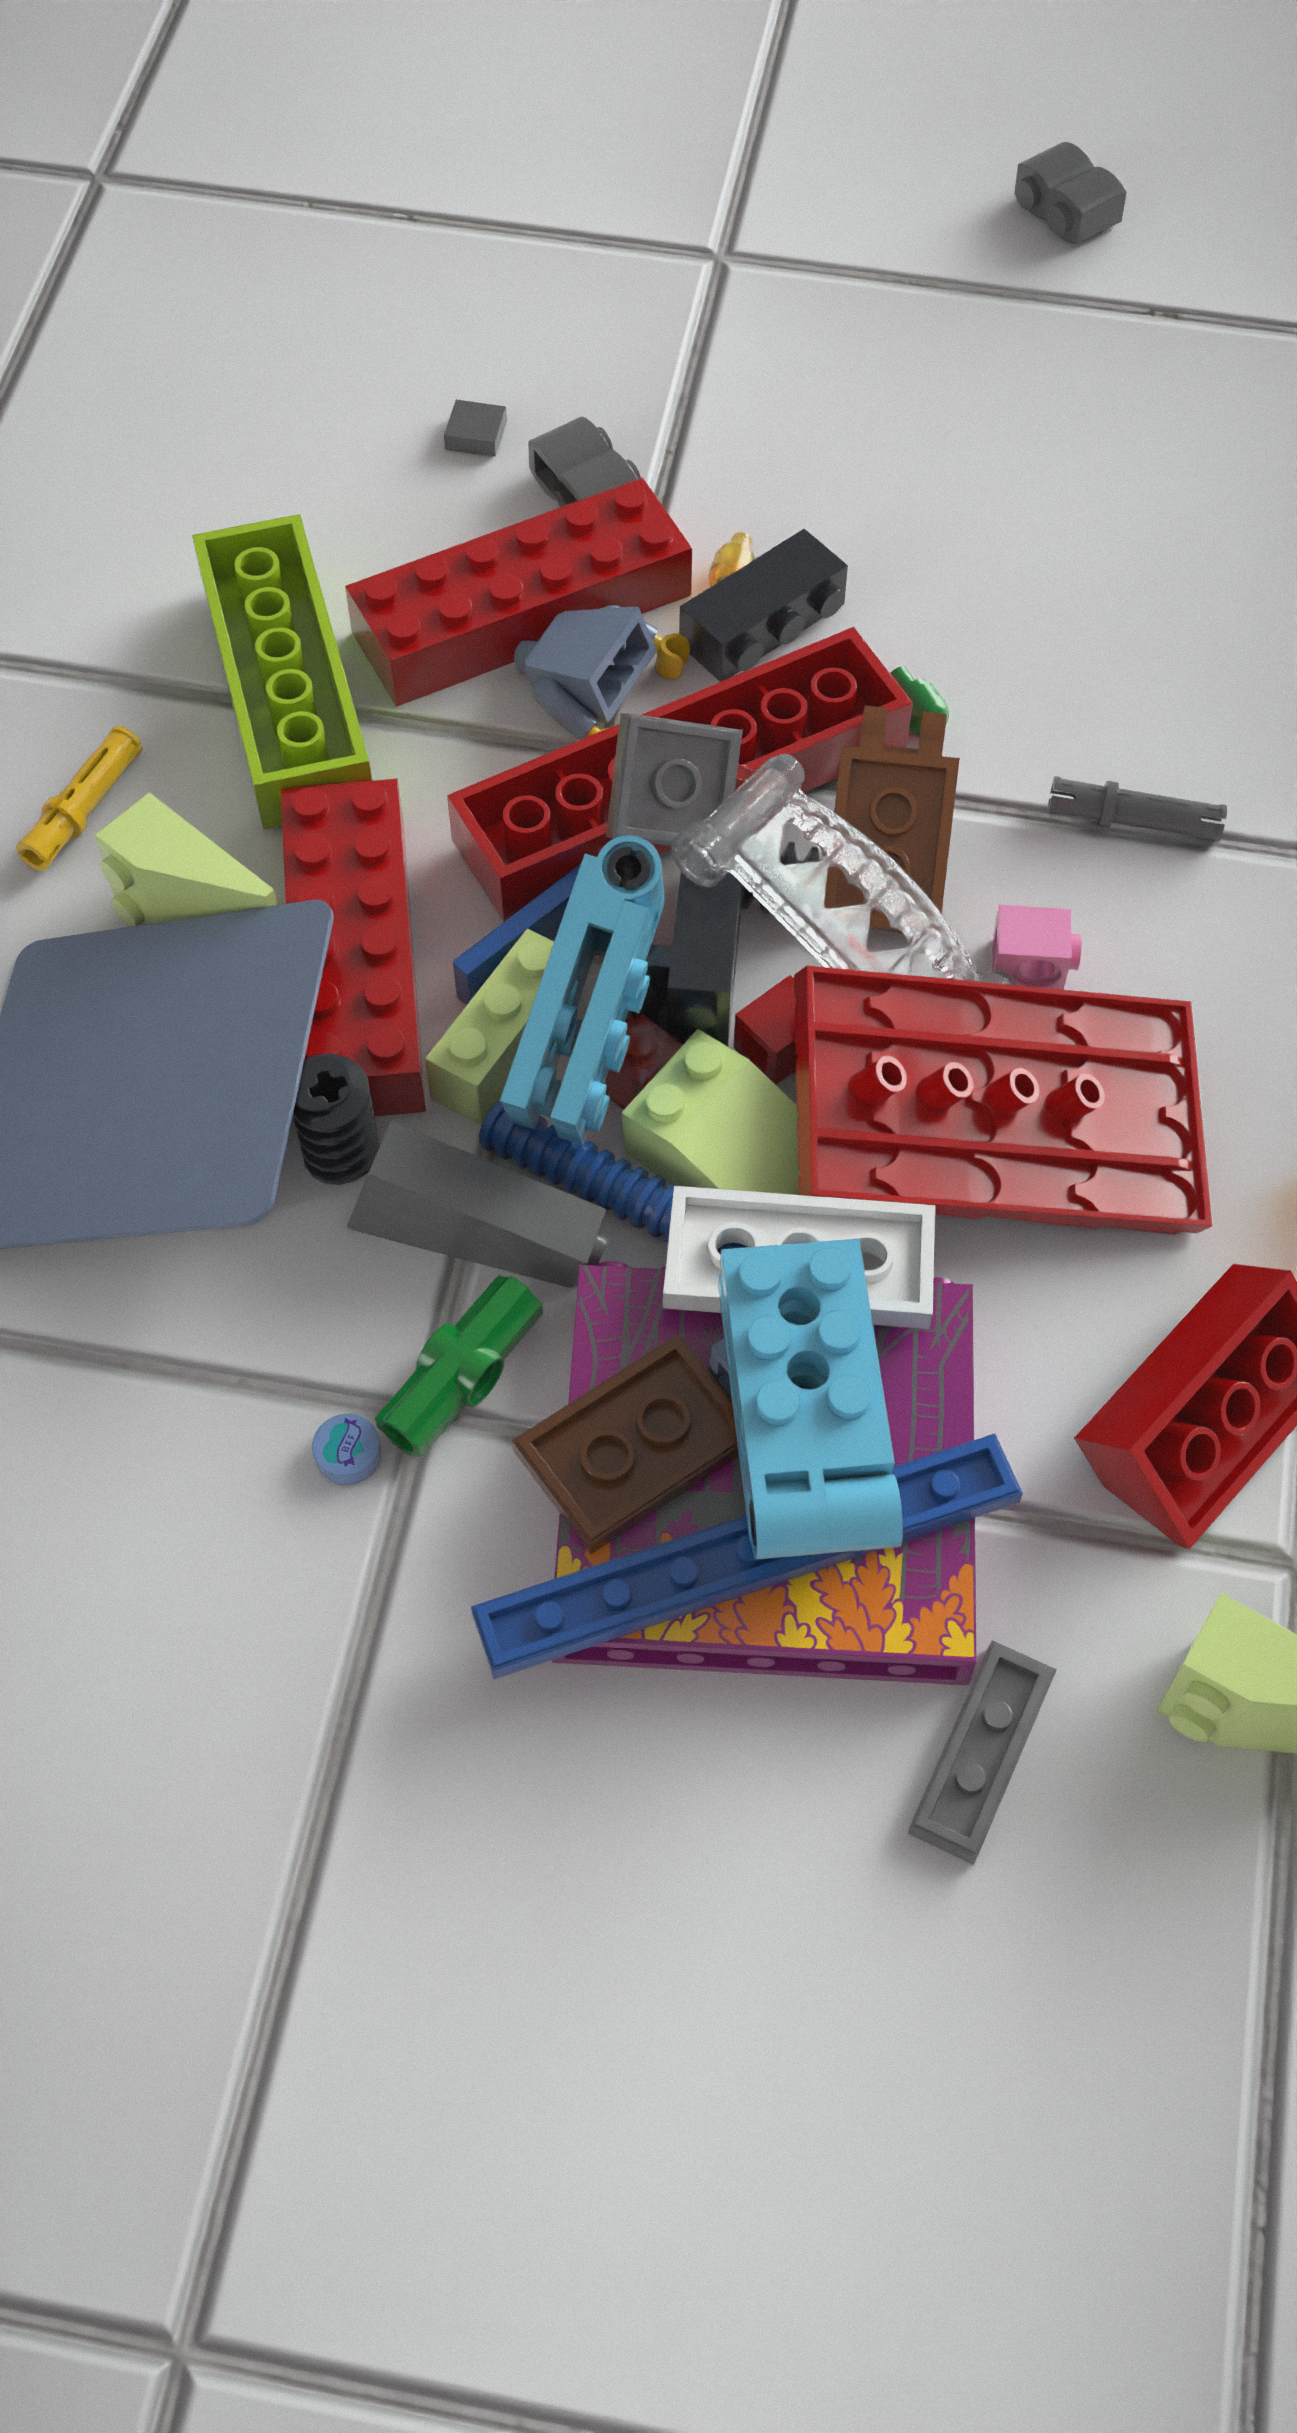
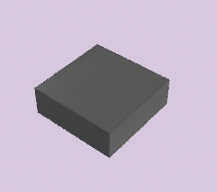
(475, 427)

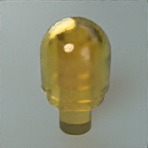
(731, 557)

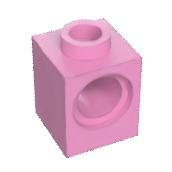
(1035, 945)

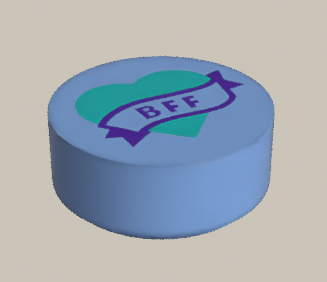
(346, 1449)

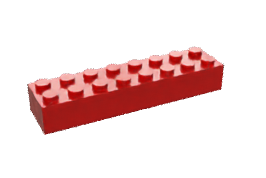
(544, 815)

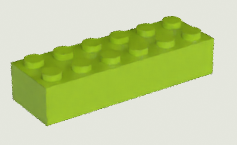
(280, 660)

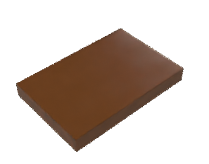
(632, 1443)

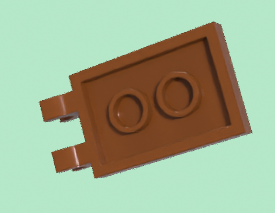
(901, 804)

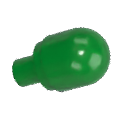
(922, 694)

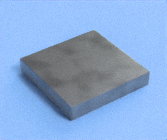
(669, 776)

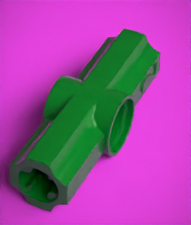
(459, 1365)

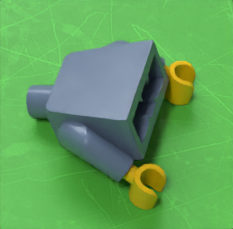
(593, 661)

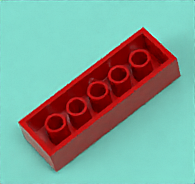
(479, 599)
(351, 852)

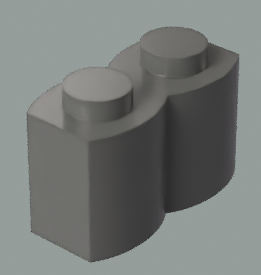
(1070, 192)
(577, 462)

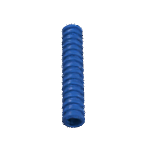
(584, 1170)

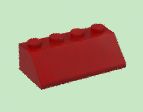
(1203, 1405)

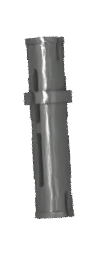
(1136, 808)

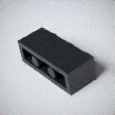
(763, 605)

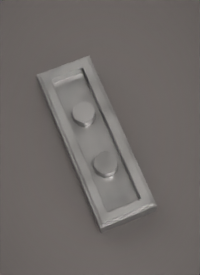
(982, 1752)

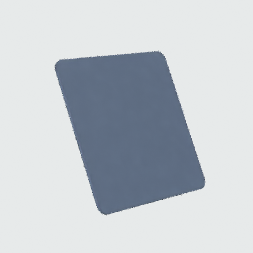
(154, 1073)

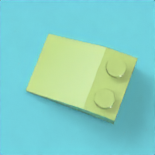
(171, 870)
(714, 1123)
(1237, 1682)

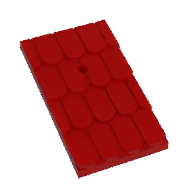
(1000, 1100)

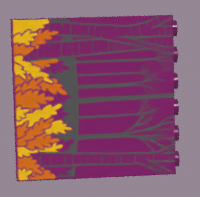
(870, 1618)

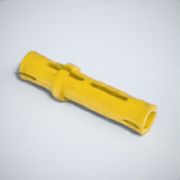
(67, 813)

